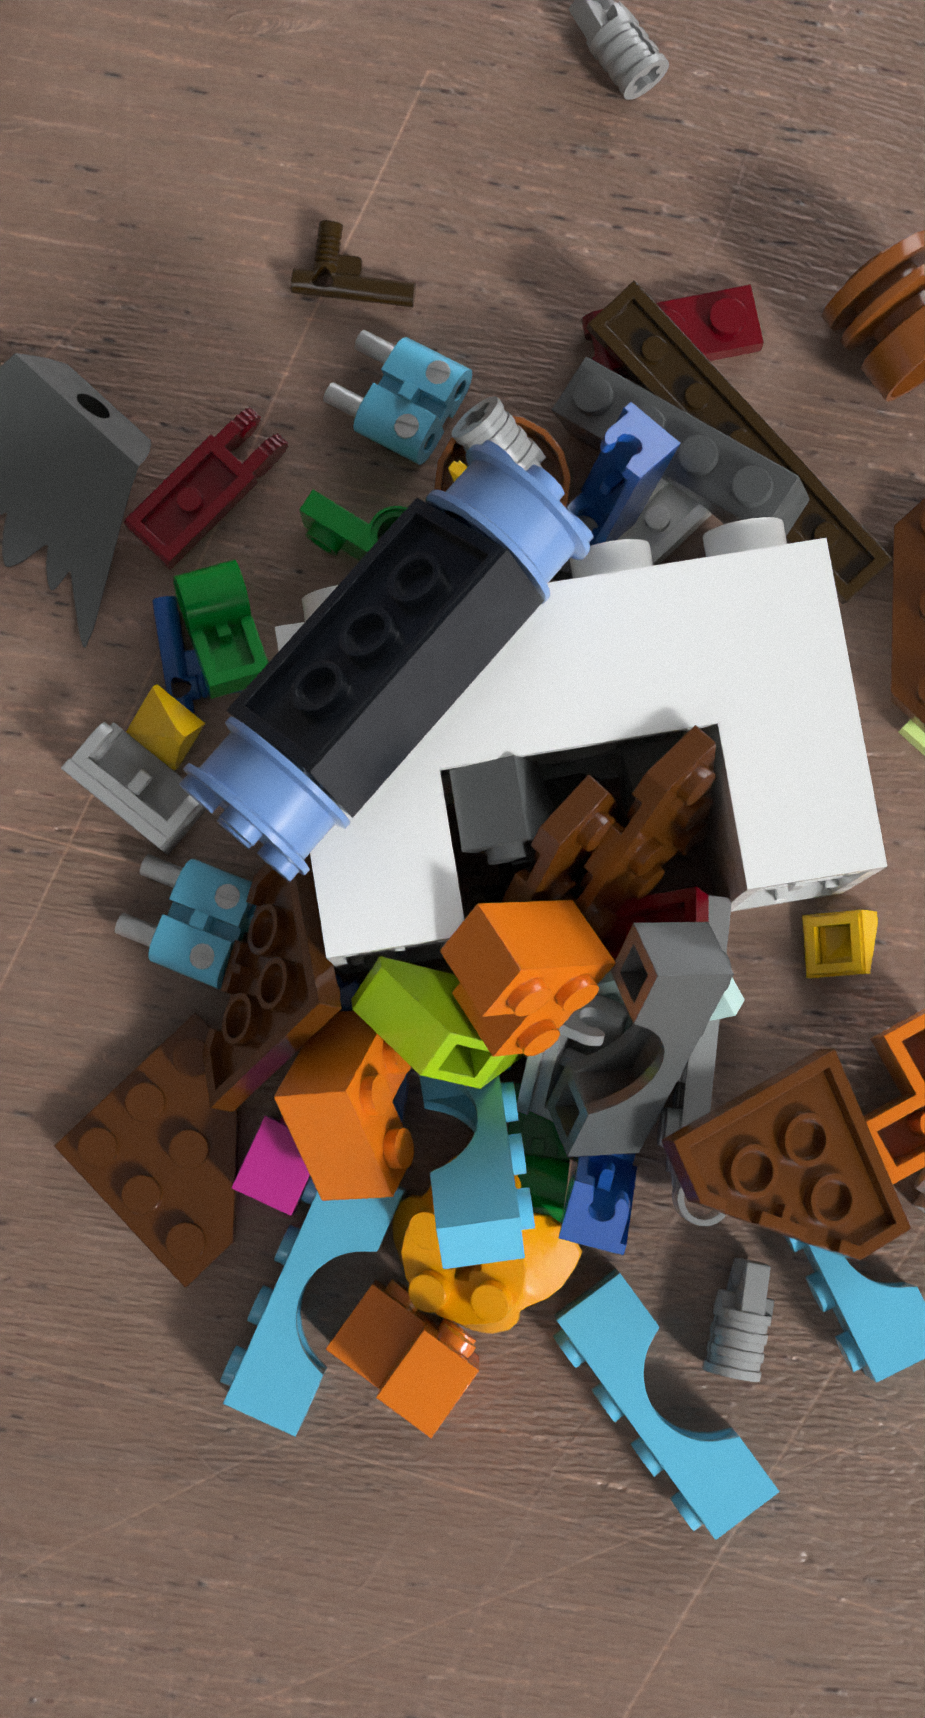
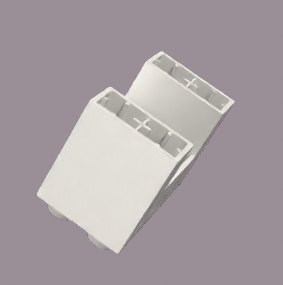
(618, 661)

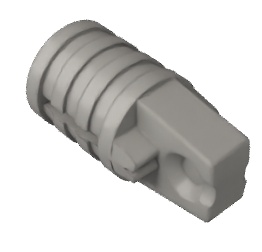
(620, 45)
(491, 422)
(740, 1323)

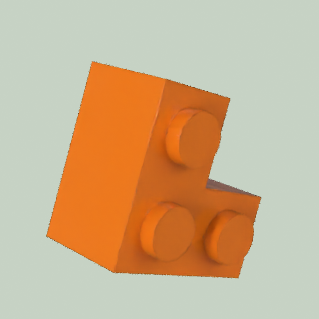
(524, 971)
(344, 1111)
(900, 1124)
(407, 1355)

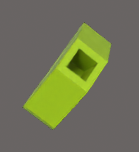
(425, 1023)

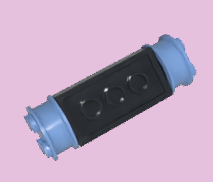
(386, 656)

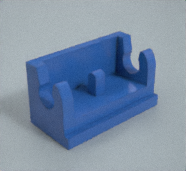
(624, 474)
(599, 1201)

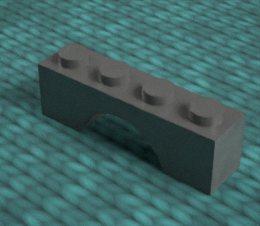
(707, 465)
(504, 806)
(671, 986)

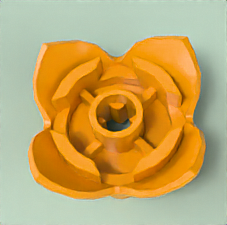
(481, 1295)

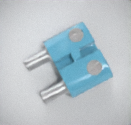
(409, 401)
(201, 924)

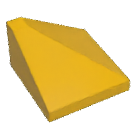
(165, 727)
(839, 943)

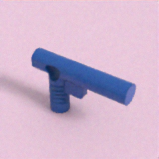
(176, 662)

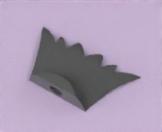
(64, 475)

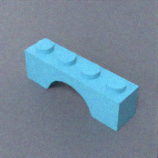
(476, 1193)
(879, 1319)
(279, 1369)
(712, 1469)

